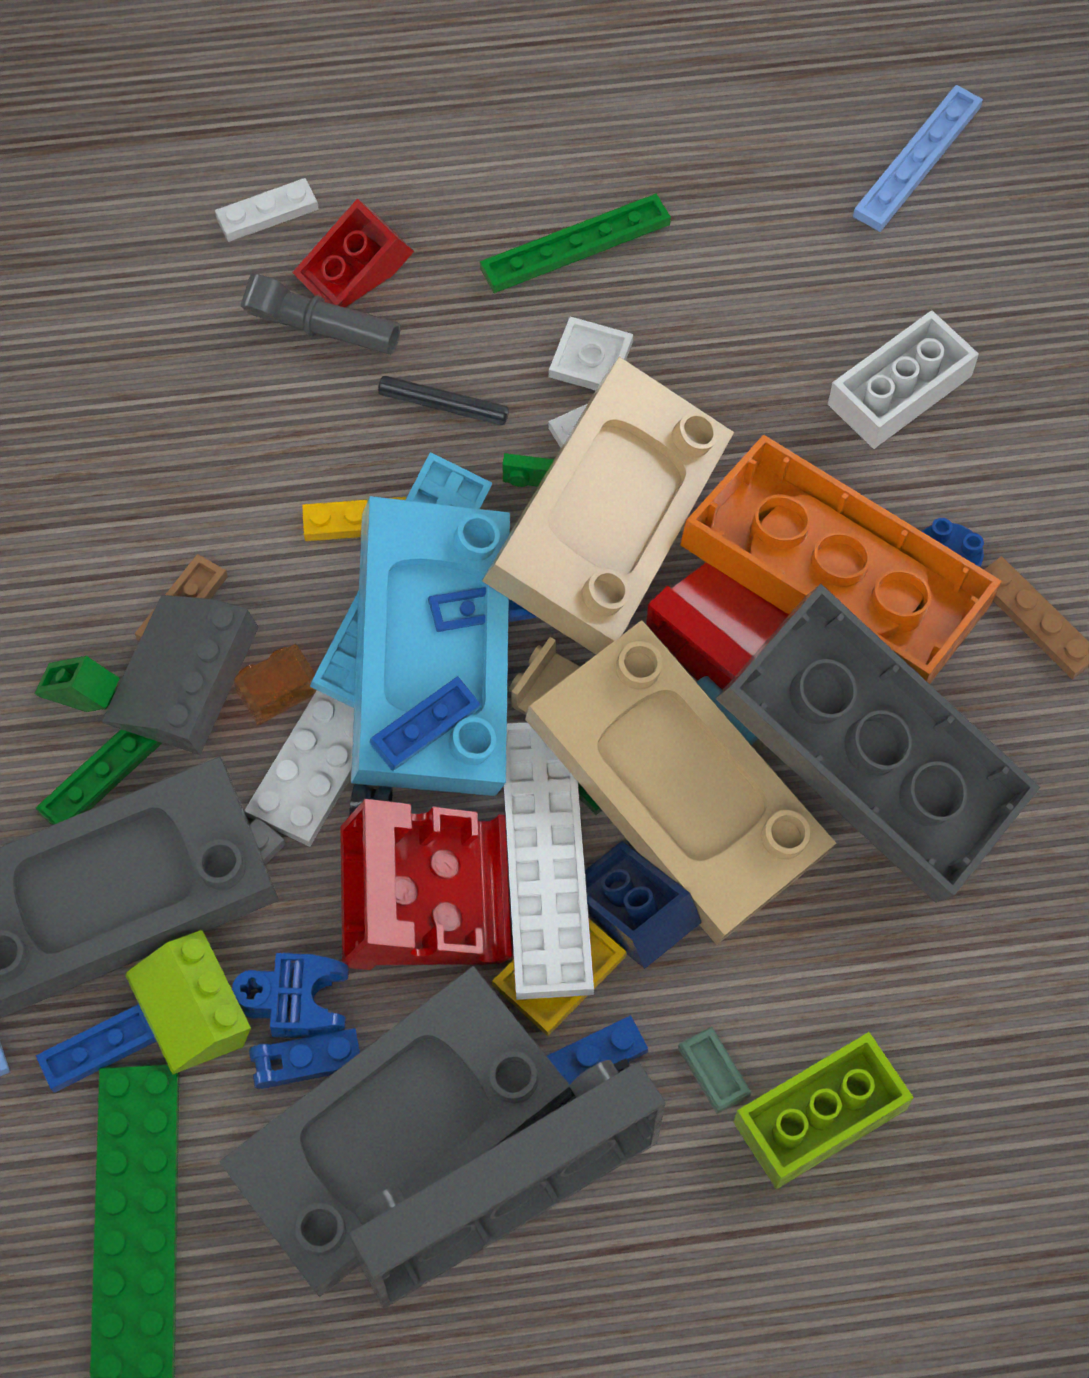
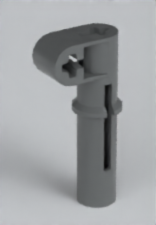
(274, 302)

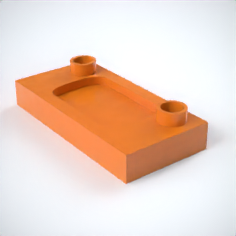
(793, 527)

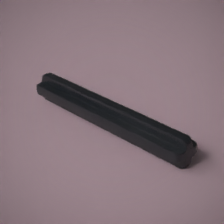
(443, 400)

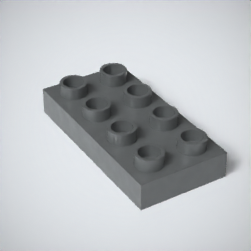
(879, 744)

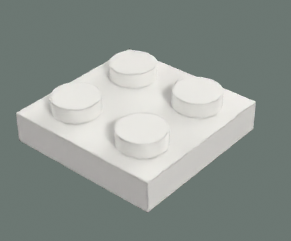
(588, 352)

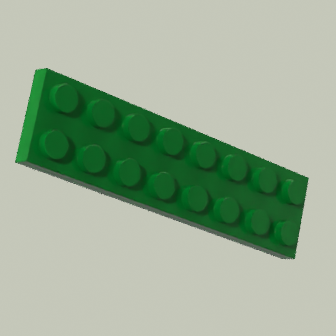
(135, 1224)

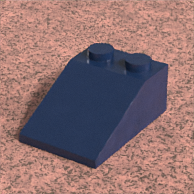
(638, 904)

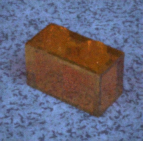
(275, 683)

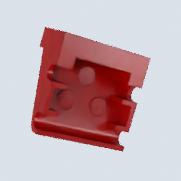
(712, 623)
(423, 887)

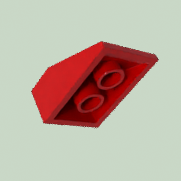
(353, 257)

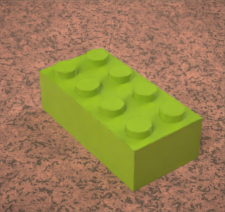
(822, 1110)

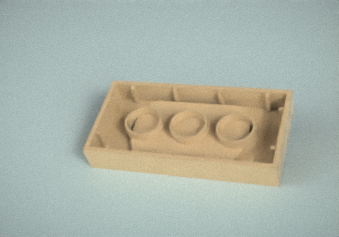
(609, 508)
(679, 779)

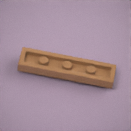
(1040, 619)

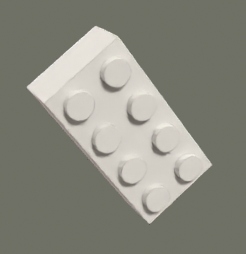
(902, 379)

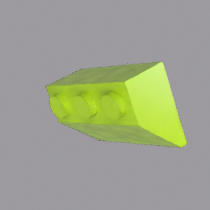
(188, 1002)

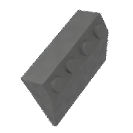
(182, 671)

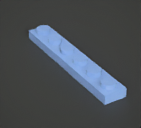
(917, 158)

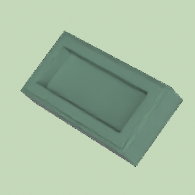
(714, 1070)

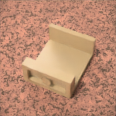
(542, 675)

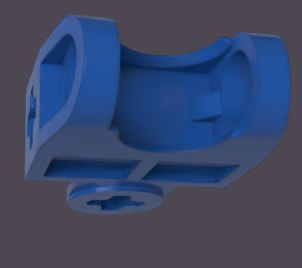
(275, 993)

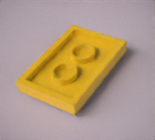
(551, 1012)

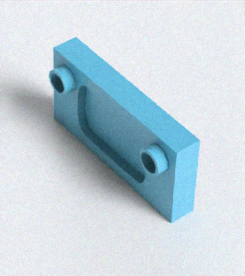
(402, 659)

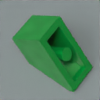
(78, 684)

